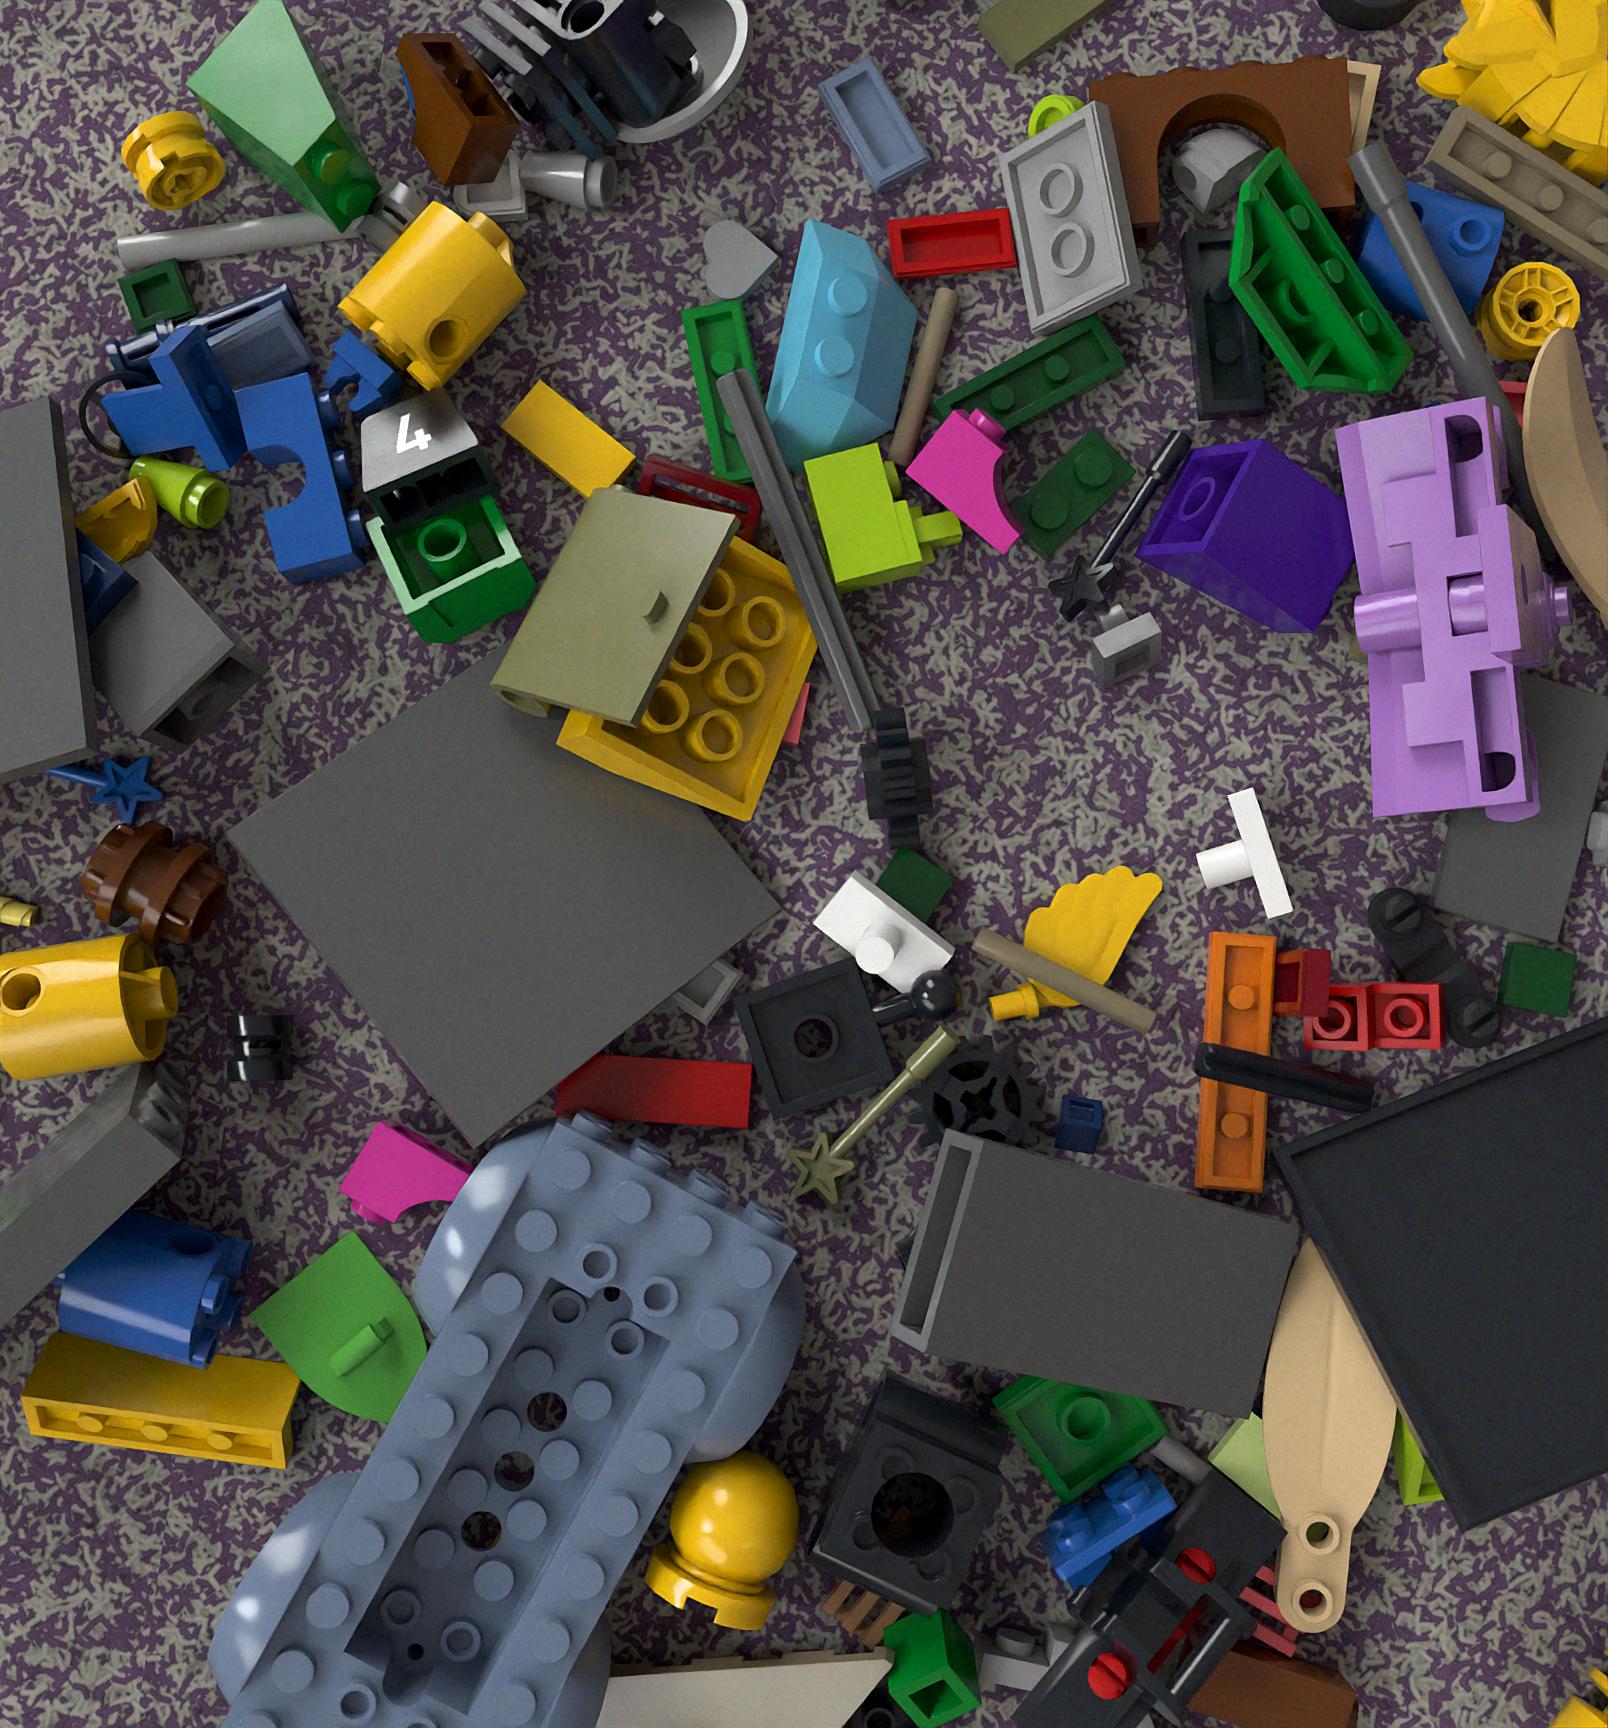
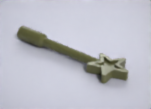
(826, 1160)

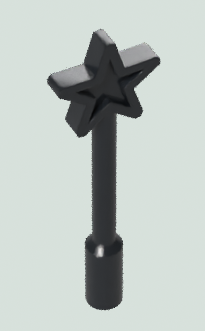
(1088, 581)

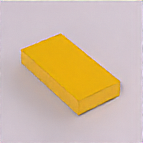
(567, 441)

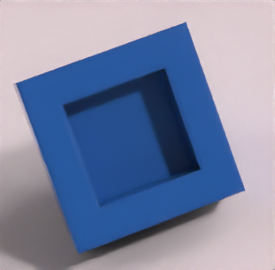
(362, 366)

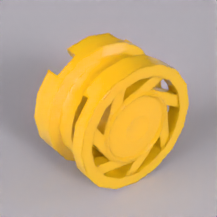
(172, 160)

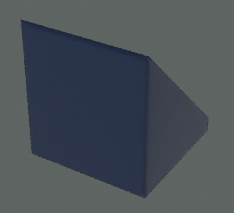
(1079, 1128)

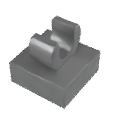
(1124, 645)

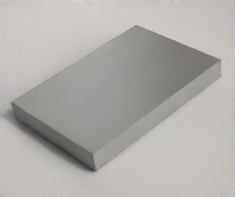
(1070, 220)

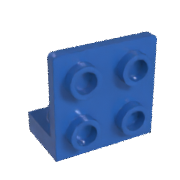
(1084, 1537)

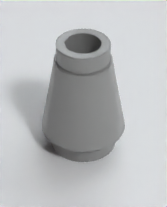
(571, 178)

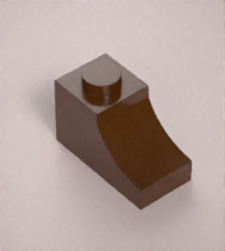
(459, 114)

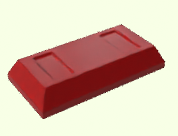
(951, 243)

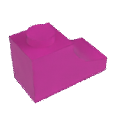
(964, 473)
(400, 1171)

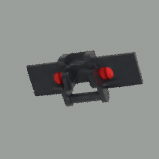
(1146, 1607)

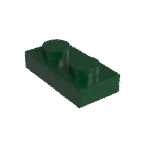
(1071, 493)

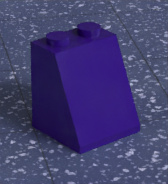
(1253, 535)

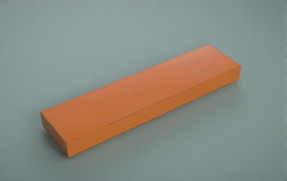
(1238, 1017)

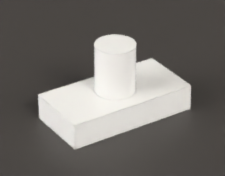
(1248, 857)
(882, 933)

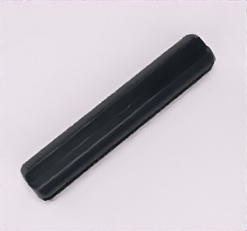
(1283, 1078)

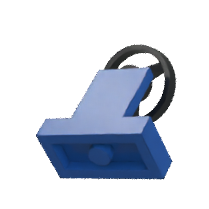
(185, 410)

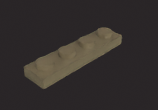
(1525, 184)

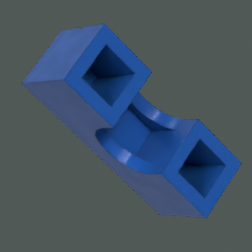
(318, 530)

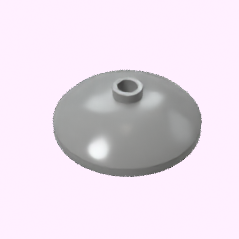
(723, 45)

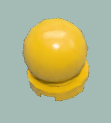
(730, 1532)

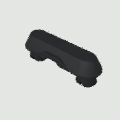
(1425, 955)

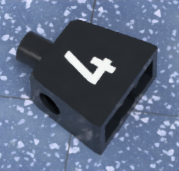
(421, 459)

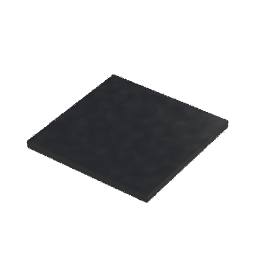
(1479, 1265)

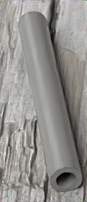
(230, 238)

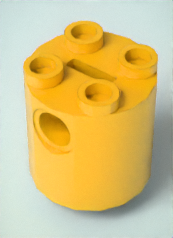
(437, 293)
(83, 1006)

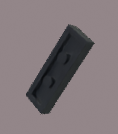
(1220, 331)

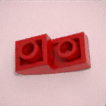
(1379, 1017)

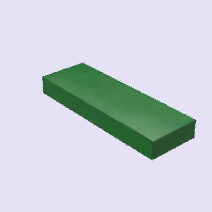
(716, 346)

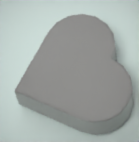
(735, 261)

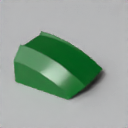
(455, 570)

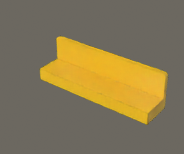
(157, 1405)

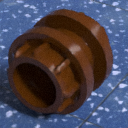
(146, 879)

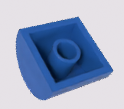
(1461, 234)

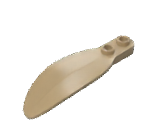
(1568, 464)
(1323, 1438)

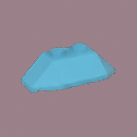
(838, 348)

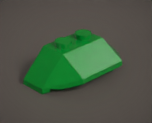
(1309, 290)

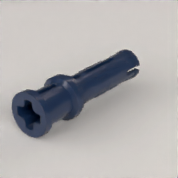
(135, 352)

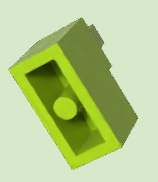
(860, 526)

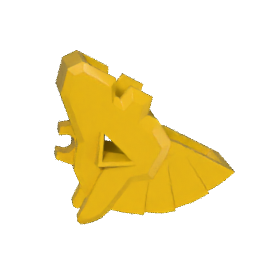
(1535, 74)

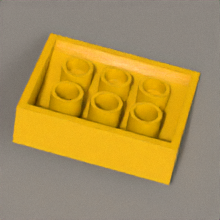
(722, 695)

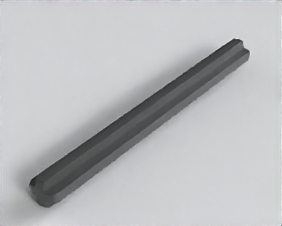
(799, 547)

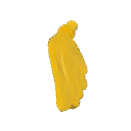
(1083, 932)

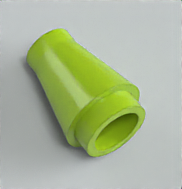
(184, 490)

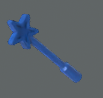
(118, 785)

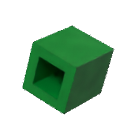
(932, 1668)

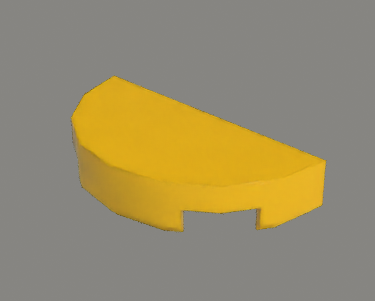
(122, 521)

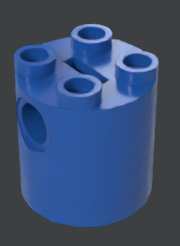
(156, 1288)

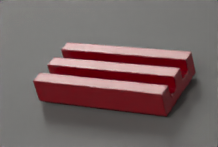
(700, 479)

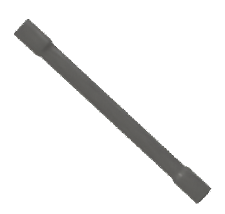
(1389, 200)

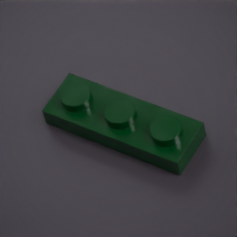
(1039, 377)

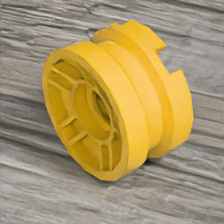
(1542, 288)

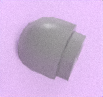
(1215, 166)

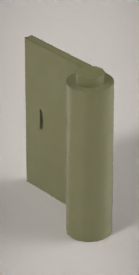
(614, 606)

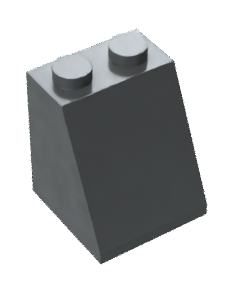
(169, 658)

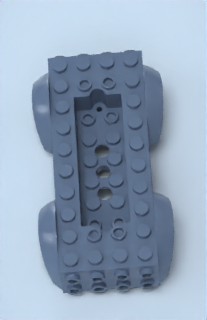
(550, 1273)

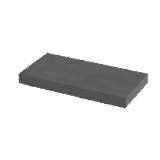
(1524, 870)

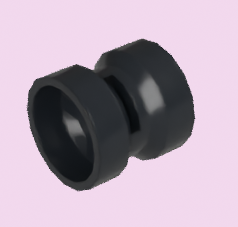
(260, 1063)

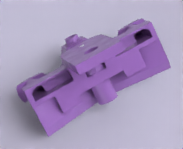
(1446, 611)

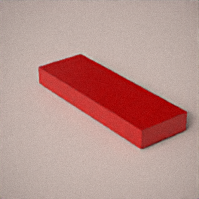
(660, 1090)

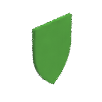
(347, 1330)

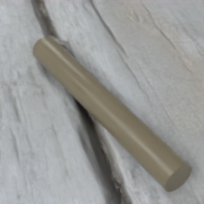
(923, 378)
(1063, 980)

